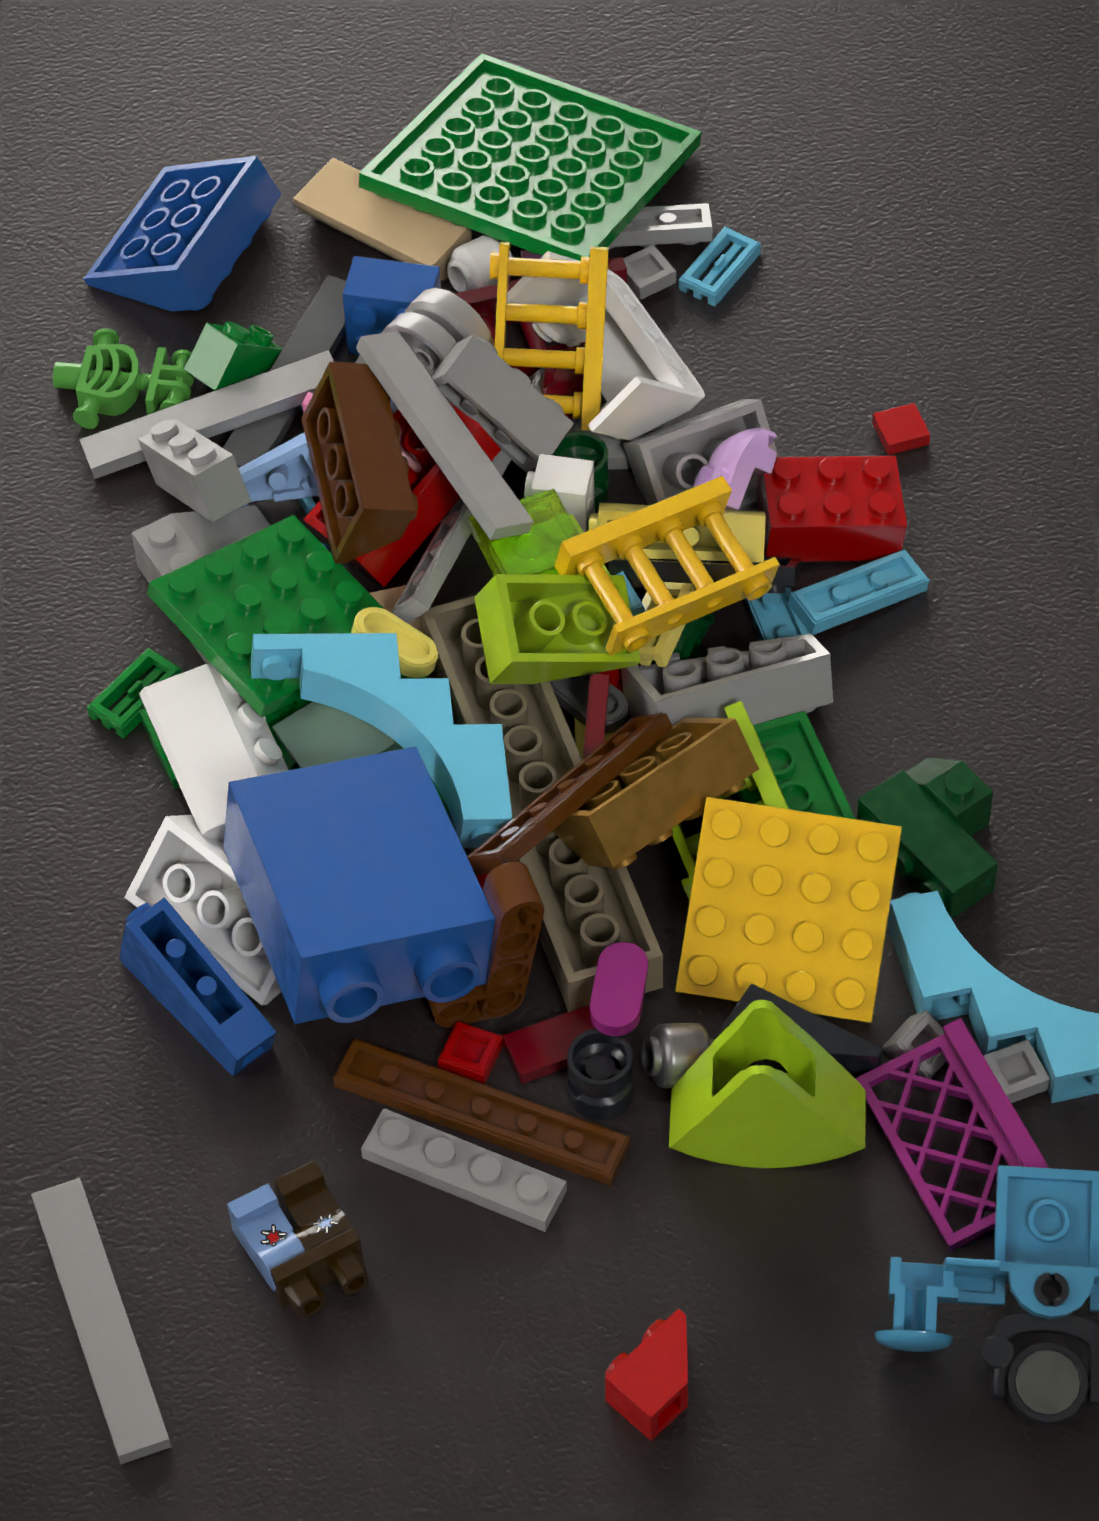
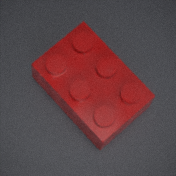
(832, 508)

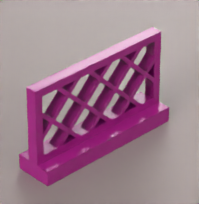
(988, 1103)

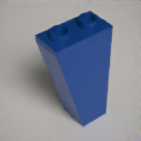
(193, 986)

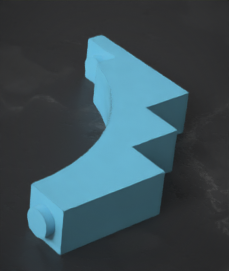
(363, 679)
(956, 980)

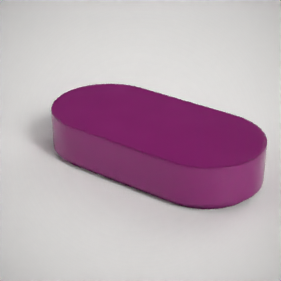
(619, 989)

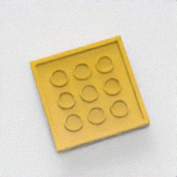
(789, 907)

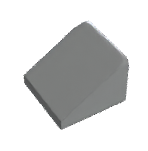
(913, 1033)

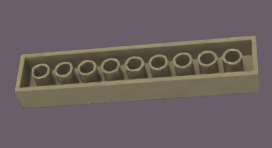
(582, 903)

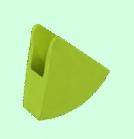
(760, 1112)

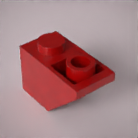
(652, 1380)

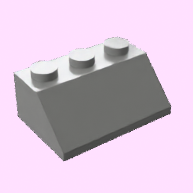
(673, 456)

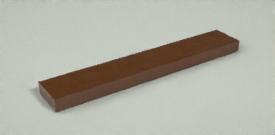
(569, 792)
(482, 1112)

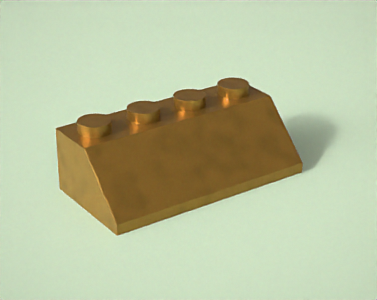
(660, 791)

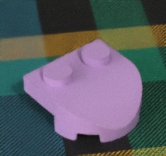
(739, 459)

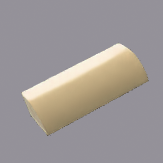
(379, 221)

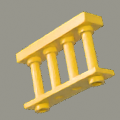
(586, 315)
(665, 523)

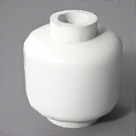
(471, 264)

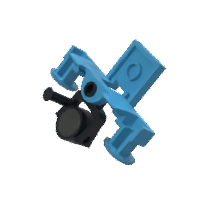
(1041, 1239)

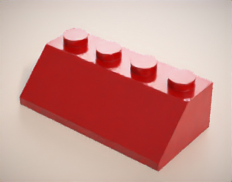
(433, 494)

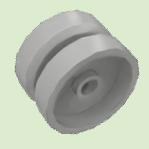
(436, 324)

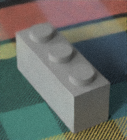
(501, 401)
(194, 469)

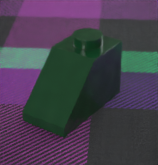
(955, 791)

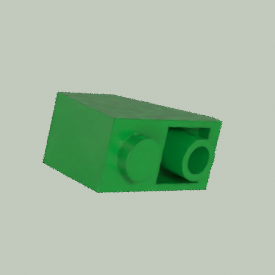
(231, 354)

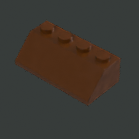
(357, 462)

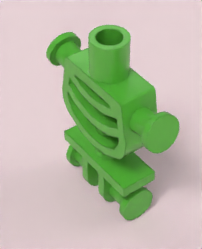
(116, 390)

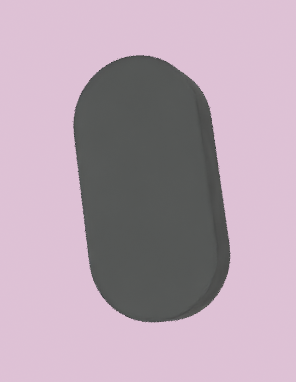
(573, 697)

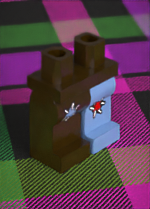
(299, 1239)

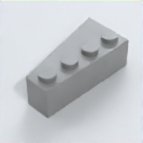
(769, 679)

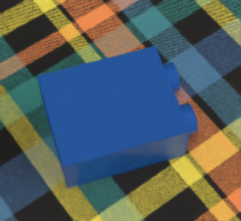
(357, 886)

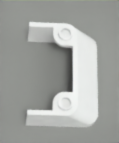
(640, 370)

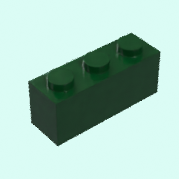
(932, 845)

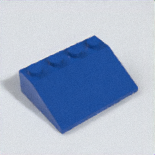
(186, 233)

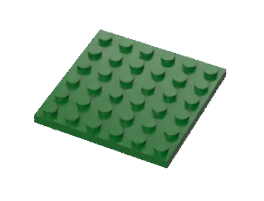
(530, 160)

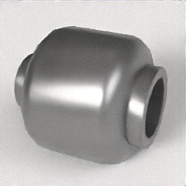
(673, 1051)

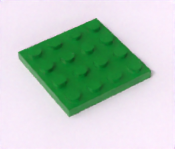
(260, 585)

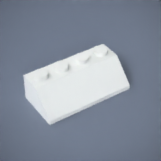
(209, 740)
(205, 893)

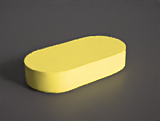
(415, 649)

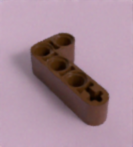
(514, 941)

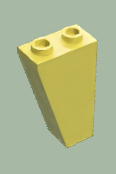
(746, 526)

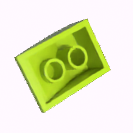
(547, 628)

